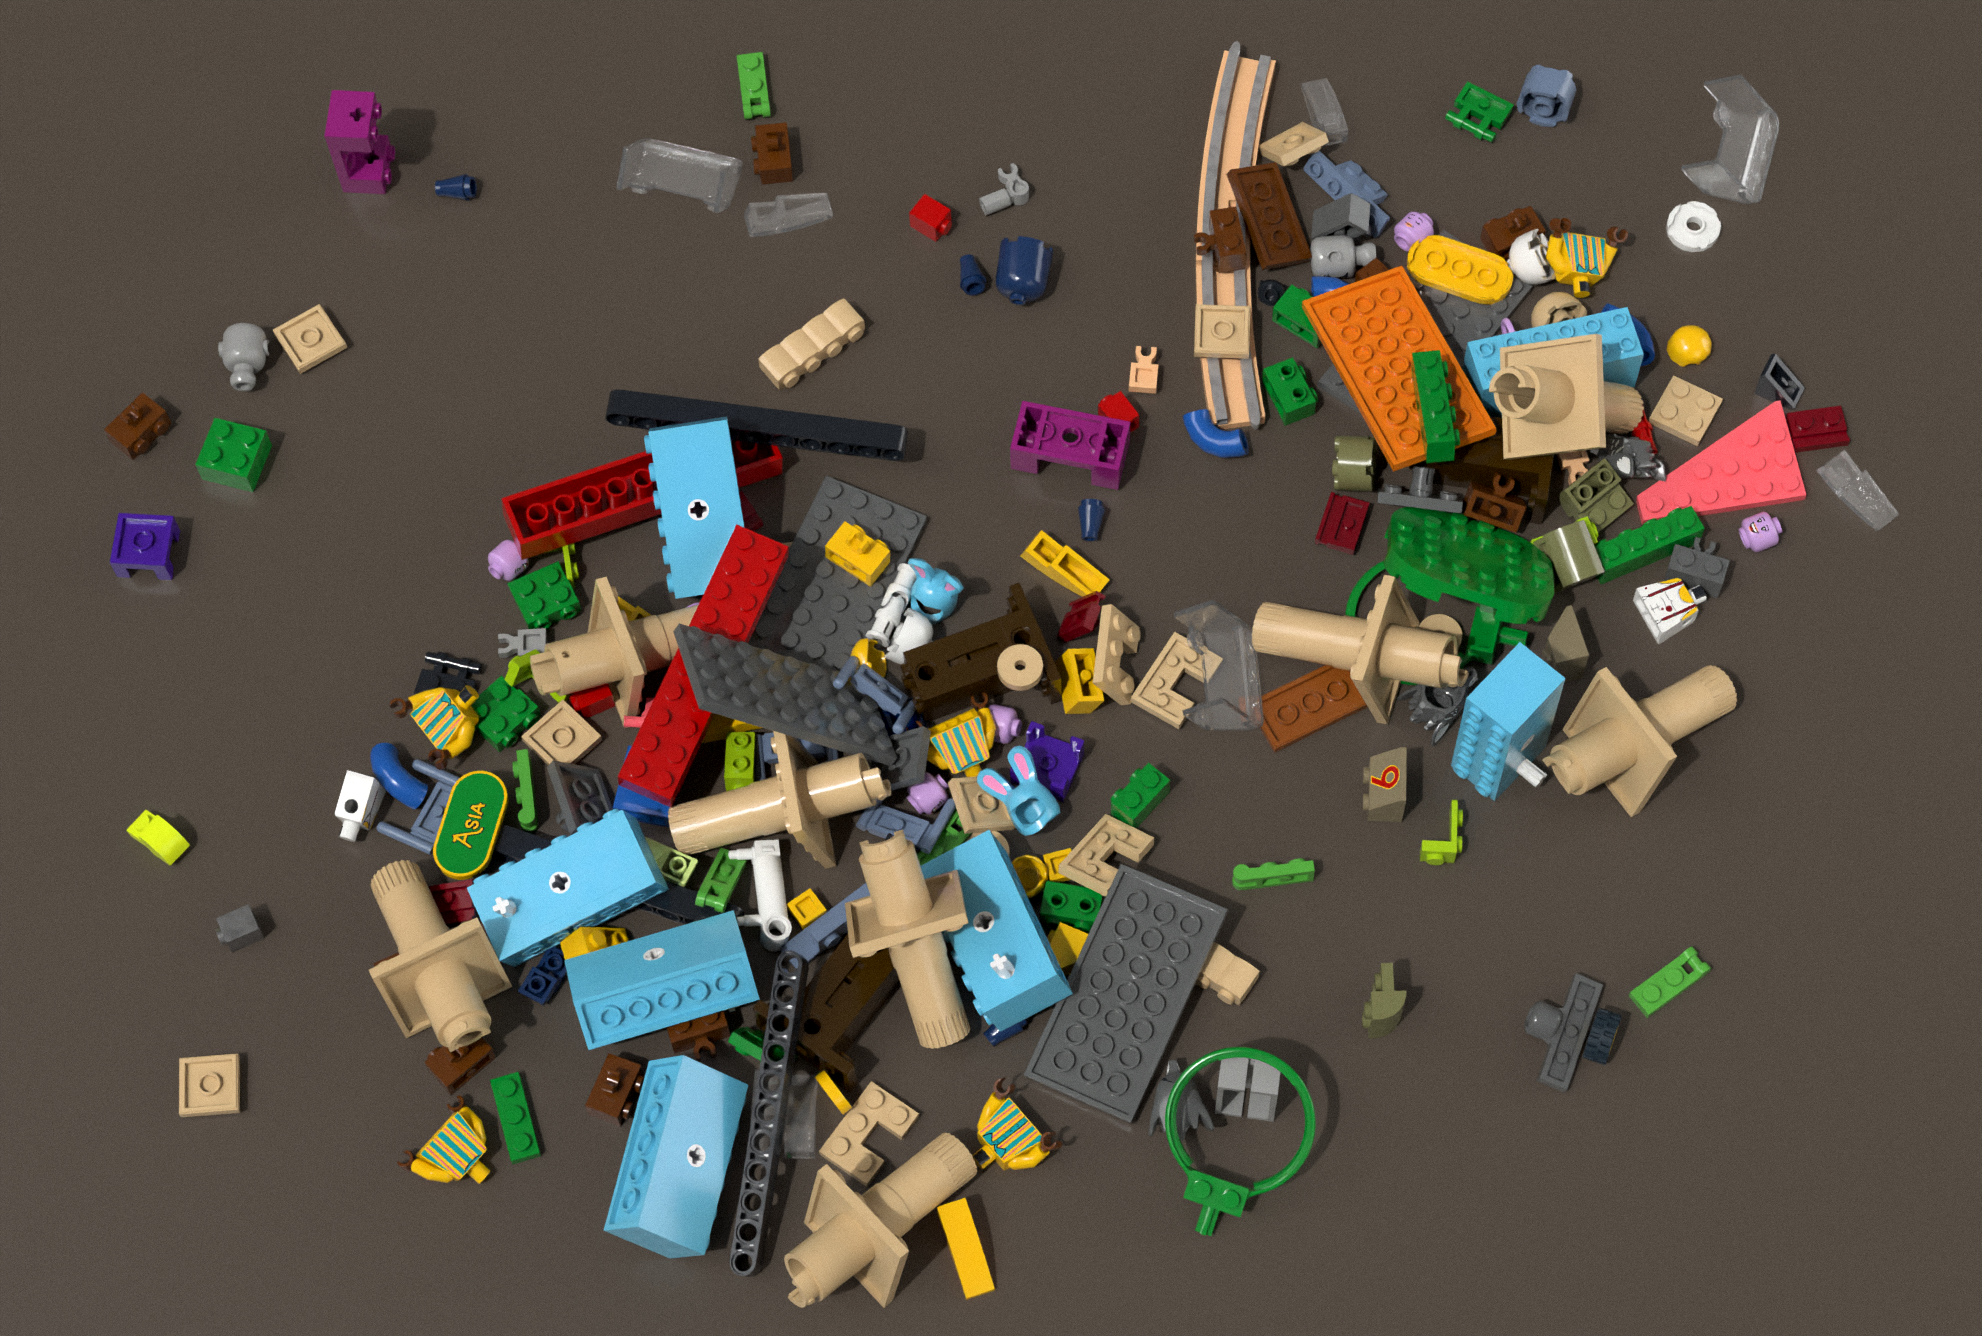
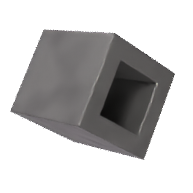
(238, 928)

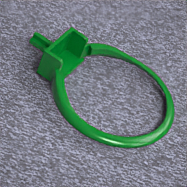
(1484, 632)
(1215, 1192)

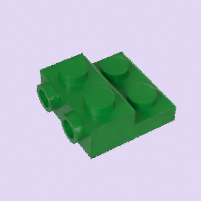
(544, 597)
(504, 714)

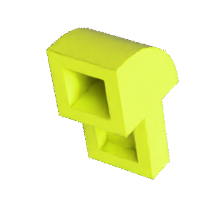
(158, 836)

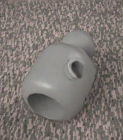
(1338, 256)
(243, 353)

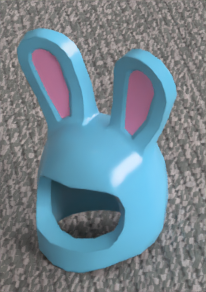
(934, 589)
(1029, 803)

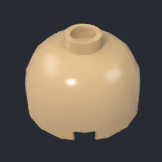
(1556, 308)

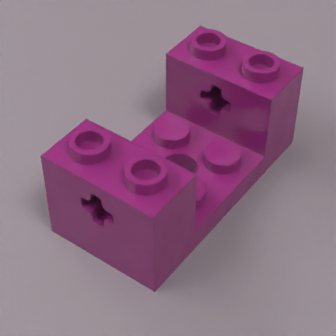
(354, 142)
(1099, 446)

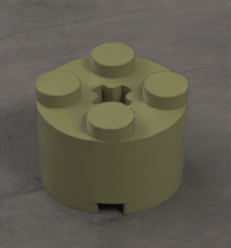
(1354, 463)

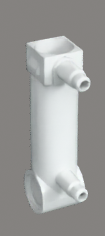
(769, 891)

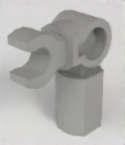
(1016, 192)

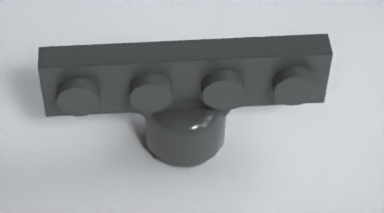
(1563, 1030)

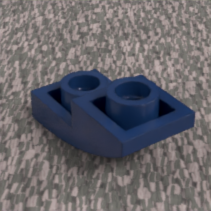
(546, 977)

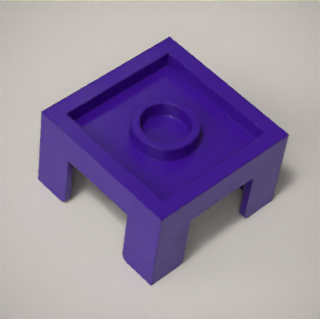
(144, 543)
(1053, 759)

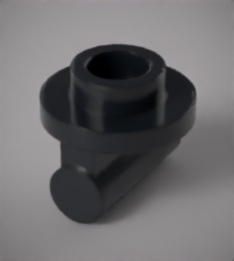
(1270, 291)

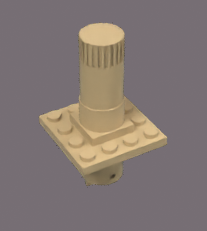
(1558, 398)
(1373, 649)
(610, 652)
(1631, 741)
(794, 800)
(908, 920)
(438, 970)
(864, 1231)

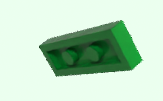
(515, 1118)

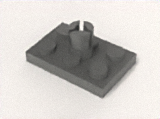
(1420, 493)
(911, 752)
(579, 794)

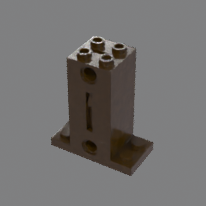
(1484, 458)
(965, 663)
(838, 1008)

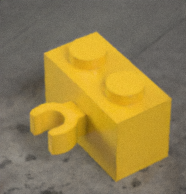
(858, 553)
(1076, 674)

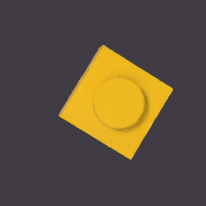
(1052, 863)
(806, 908)

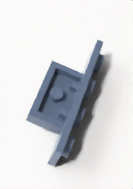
(1348, 179)
(823, 932)

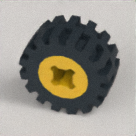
(1602, 1036)

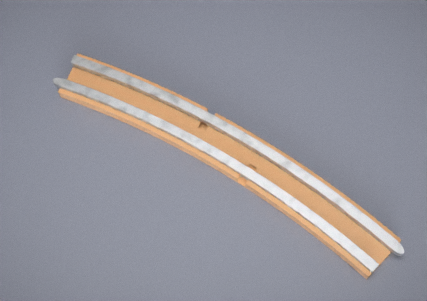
(1231, 143)

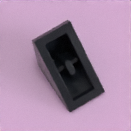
(1779, 384)

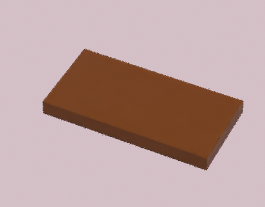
(1309, 705)

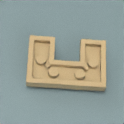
(1115, 635)
(1155, 689)
(1086, 860)
(845, 1143)

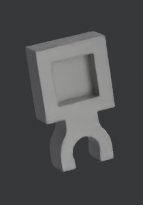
(525, 642)

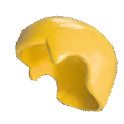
(1689, 345)
(867, 654)
(1031, 873)

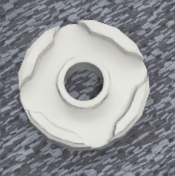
(1688, 239)

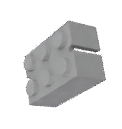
(1247, 1073)

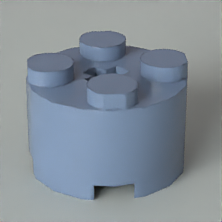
(1547, 95)

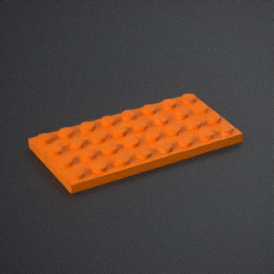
(1371, 340)

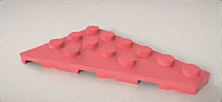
(1738, 472)

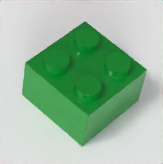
(233, 455)

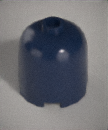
(1023, 269)

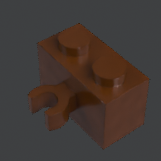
(773, 153)
(1500, 233)
(1224, 239)
(137, 426)
(1494, 504)
(699, 1034)
(459, 1066)
(615, 1090)

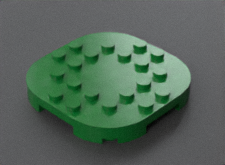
(1469, 561)

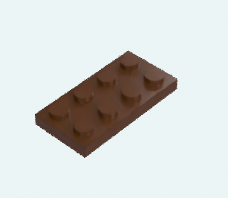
(1269, 216)

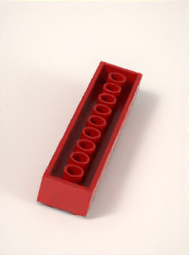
(607, 499)
(674, 721)

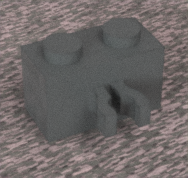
(1343, 217)
(1698, 568)

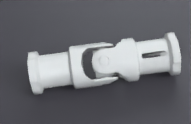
(894, 604)

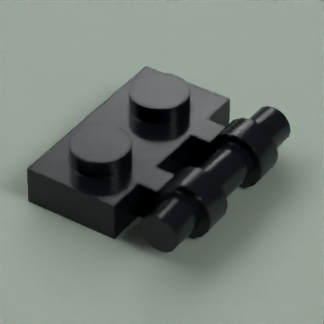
(436, 678)

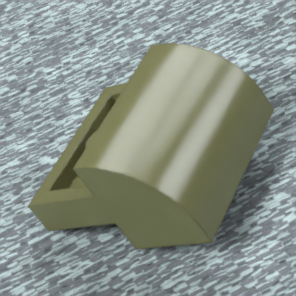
(1596, 496)
(1571, 555)
(1384, 1006)

